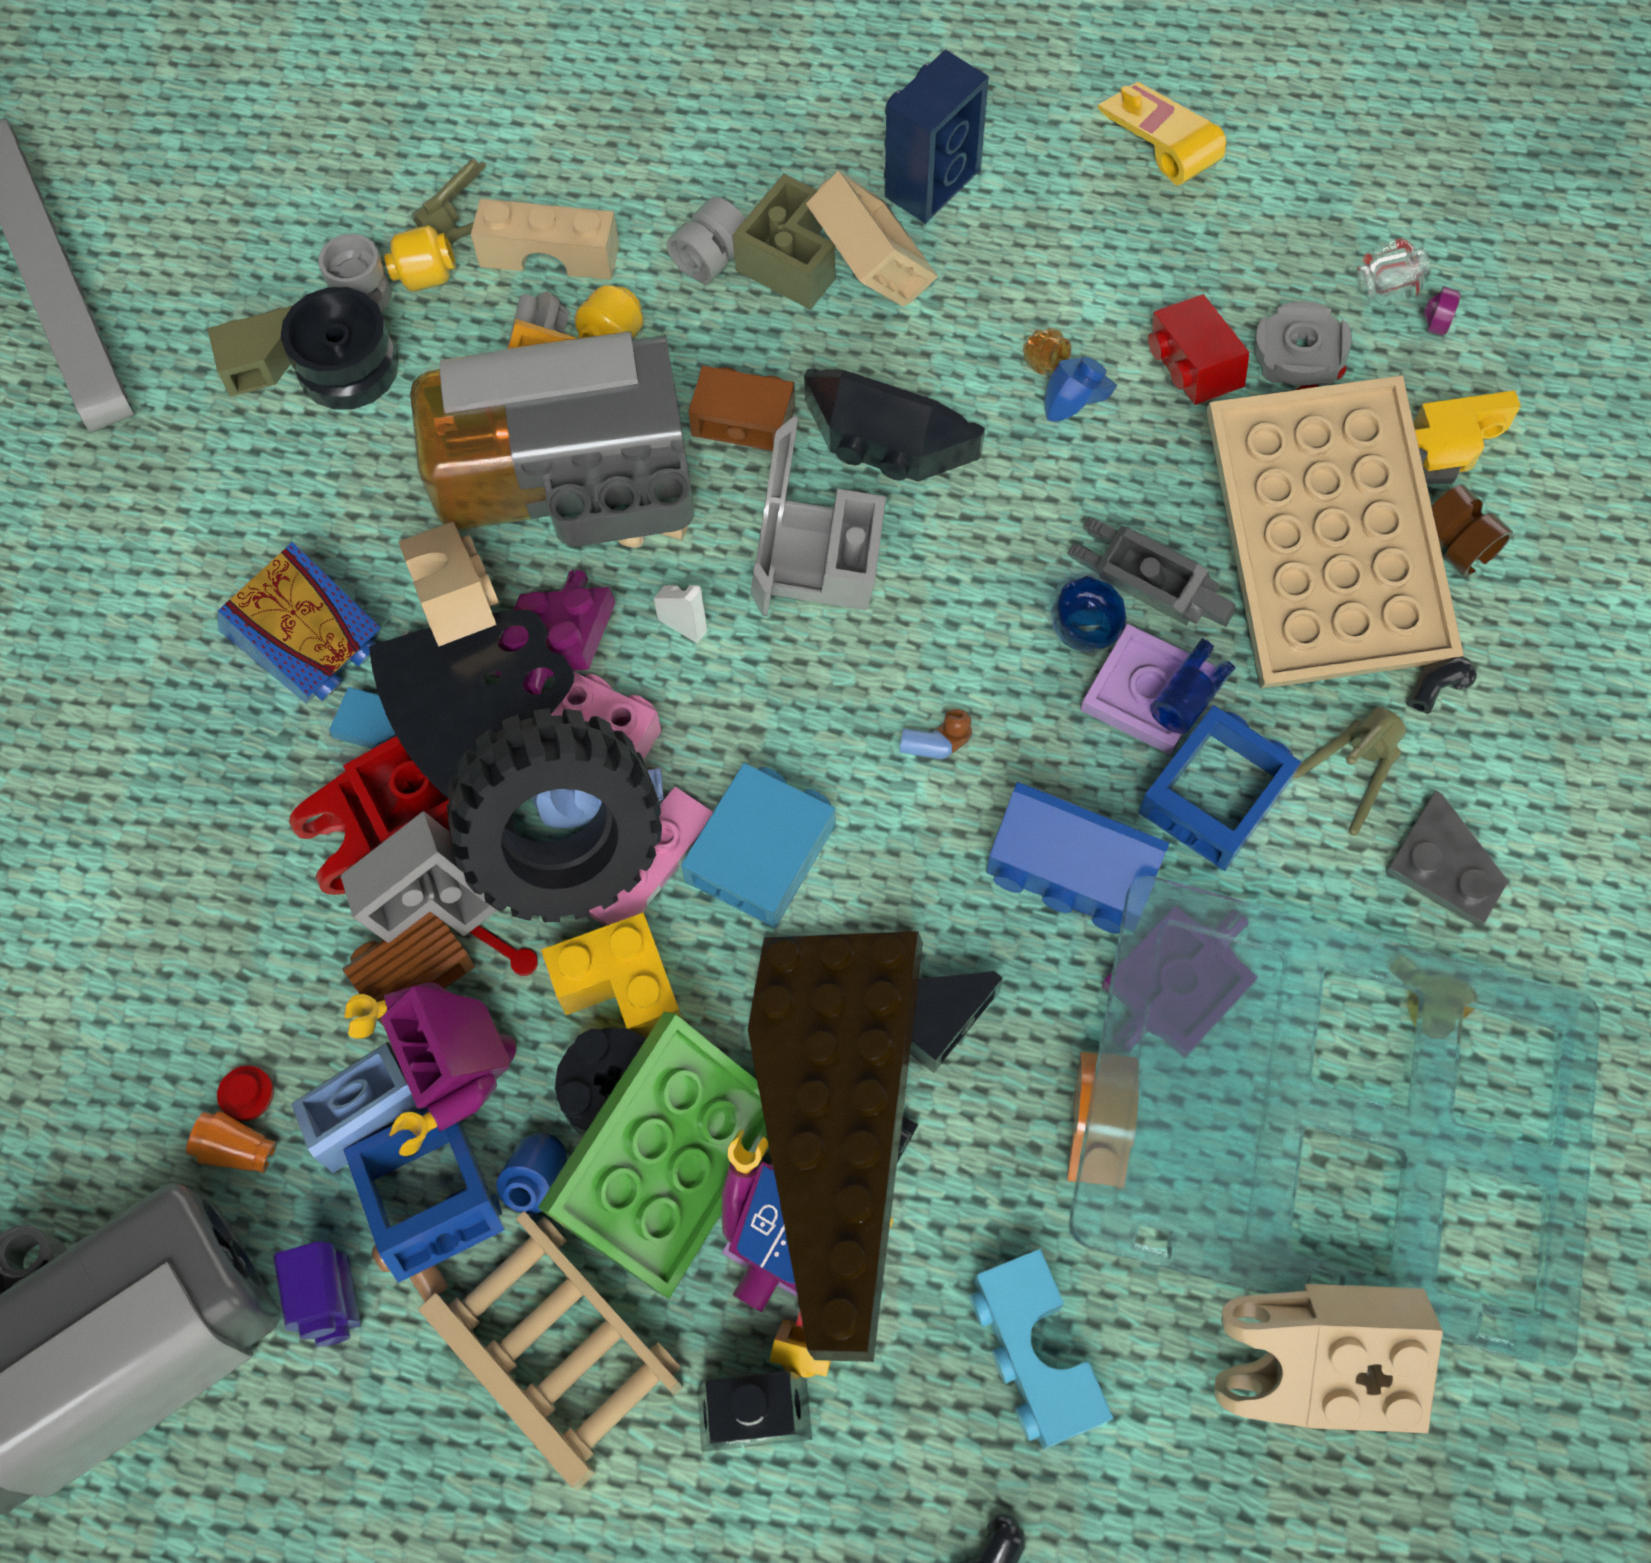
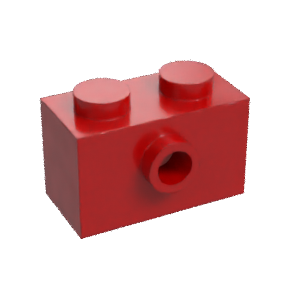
(1198, 349)

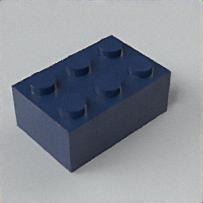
(934, 135)

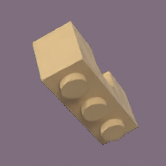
(576, 236)
(450, 582)

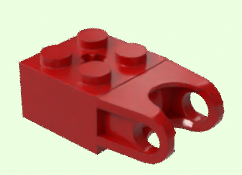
(369, 804)

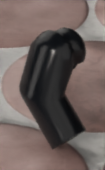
(1435, 676)

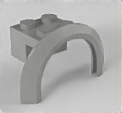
(814, 548)

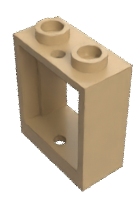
(871, 239)

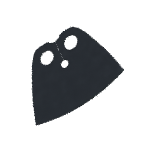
(440, 695)

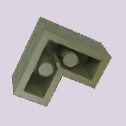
(782, 244)

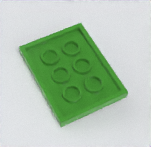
(657, 1156)

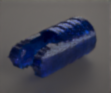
(1189, 690)

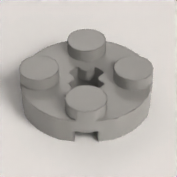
(1296, 365)

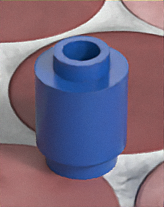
(531, 1172)

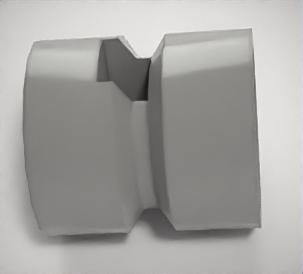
(706, 240)
(355, 264)

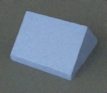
(353, 1106)

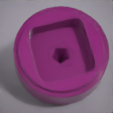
(1441, 310)

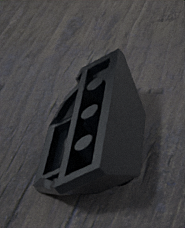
(889, 426)

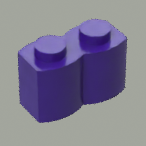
(317, 1293)

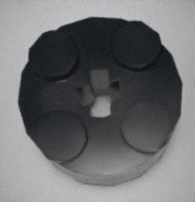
(590, 1065)

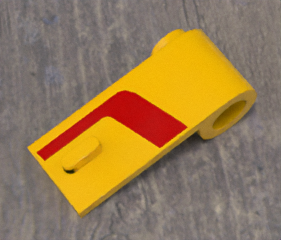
(1181, 138)

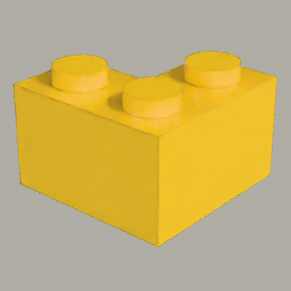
(612, 964)

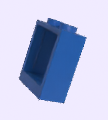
(1192, 824)
(416, 1241)

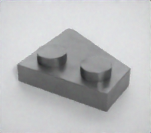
(1448, 863)

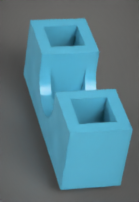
(1055, 1401)

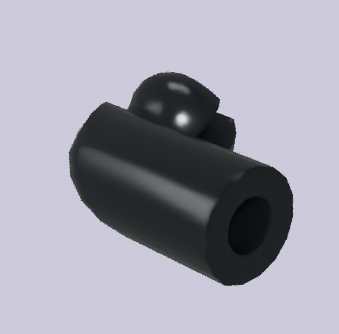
(1005, 1541)

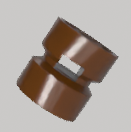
(1467, 531)

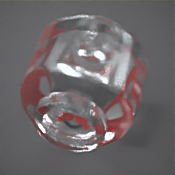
(1393, 272)

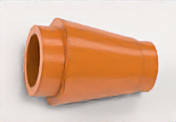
(228, 1143)

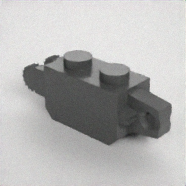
(1154, 574)

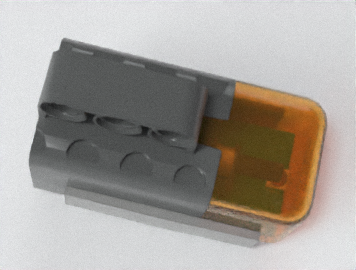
(555, 437)

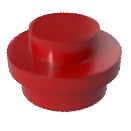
(245, 1093)

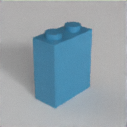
(759, 843)

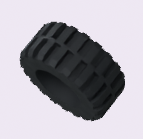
(565, 873)

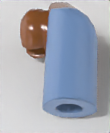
(942, 741)

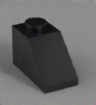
(947, 1011)

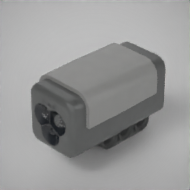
(117, 1334)

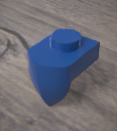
(1075, 385)

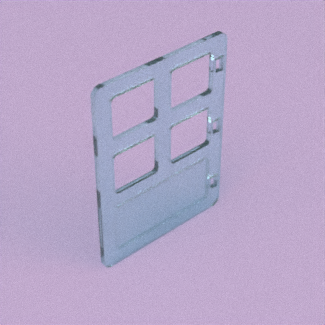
(1213, 1088)

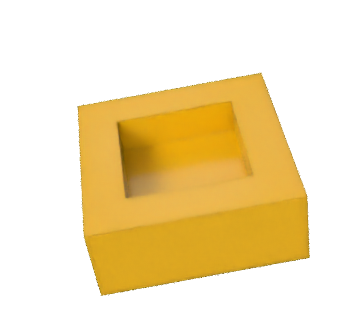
(791, 1352)

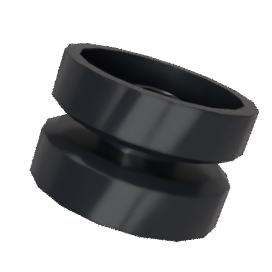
(340, 348)

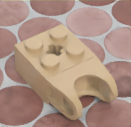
(1335, 1358)

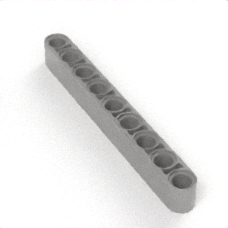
(57, 292)

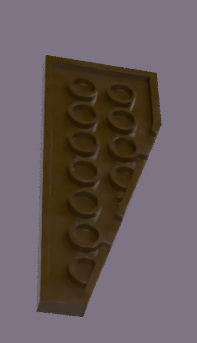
(832, 1079)

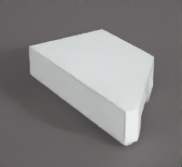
(682, 610)

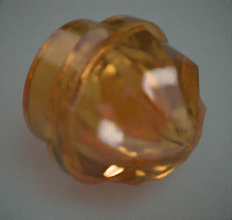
(1046, 350)

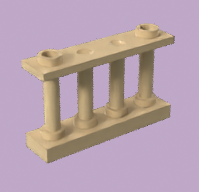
(532, 1406)

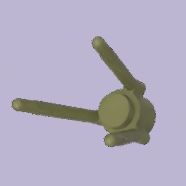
(438, 210)
(1372, 739)

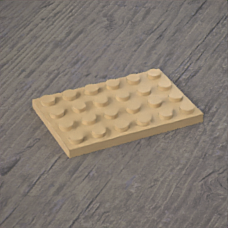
(1333, 532)

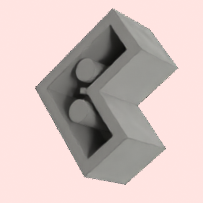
(409, 878)

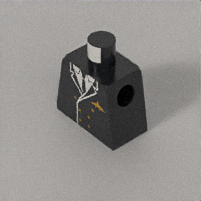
(753, 1411)

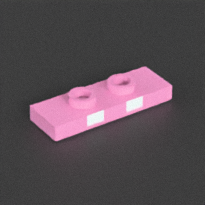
(681, 825)

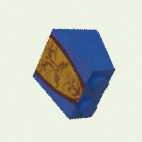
(298, 625)

